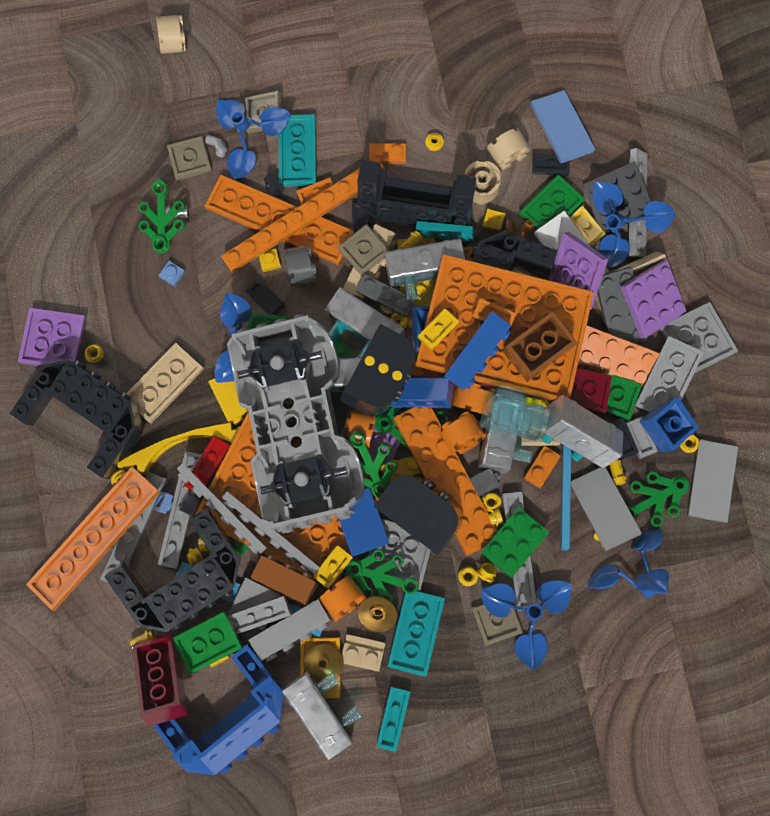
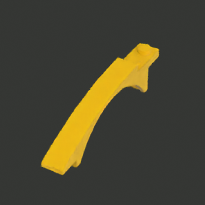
(145, 458)

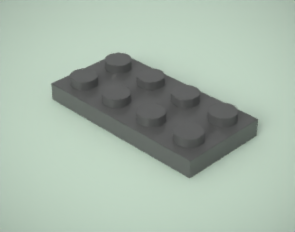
(614, 306)

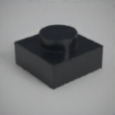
(273, 185)

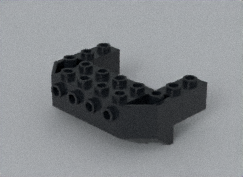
(413, 201)
(507, 248)
(91, 399)
(187, 592)

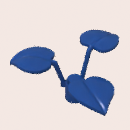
(231, 115)
(606, 199)
(232, 314)
(649, 583)
(552, 594)

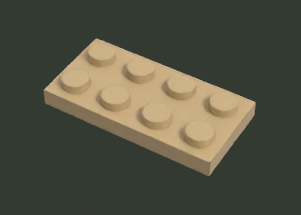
(164, 382)

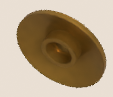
(376, 620)
(330, 655)

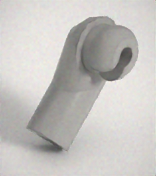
(218, 143)

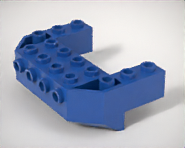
(235, 731)

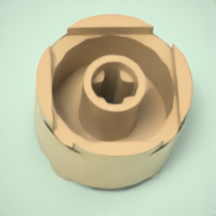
(171, 34)
(508, 148)
(487, 173)

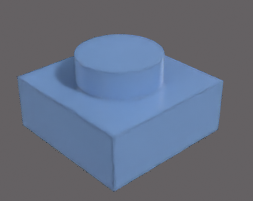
(171, 274)
(163, 503)

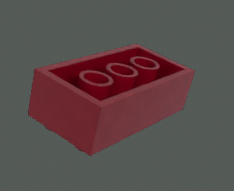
(159, 680)

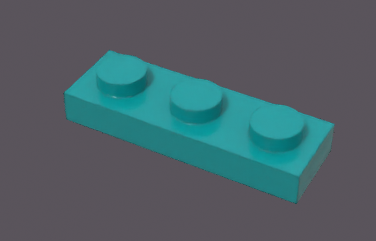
(445, 231)
(393, 719)

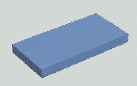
(562, 126)

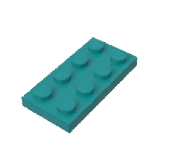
(298, 152)
(416, 633)

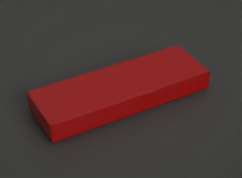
(209, 461)

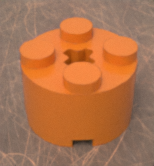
(472, 398)
(359, 421)
(462, 433)
(342, 598)

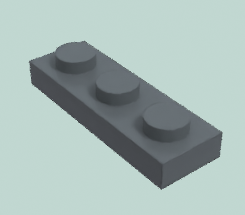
(384, 295)

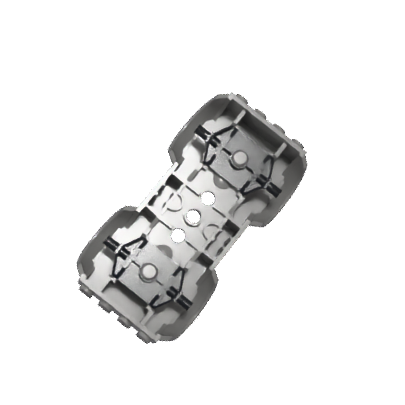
(324, 473)

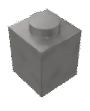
(485, 482)

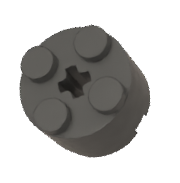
(299, 266)

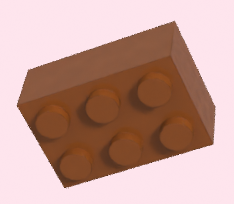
(539, 346)
(285, 579)

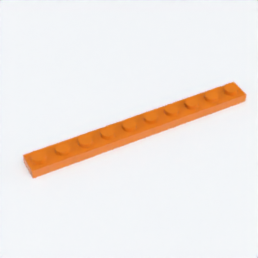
(293, 222)

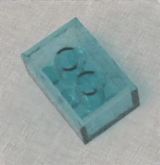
(514, 417)

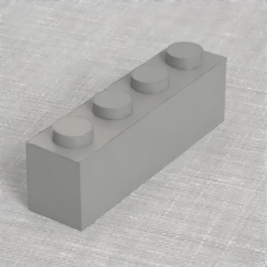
(290, 630)

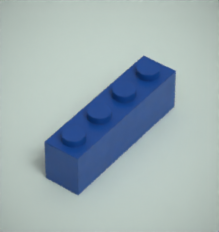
(477, 351)
(426, 393)

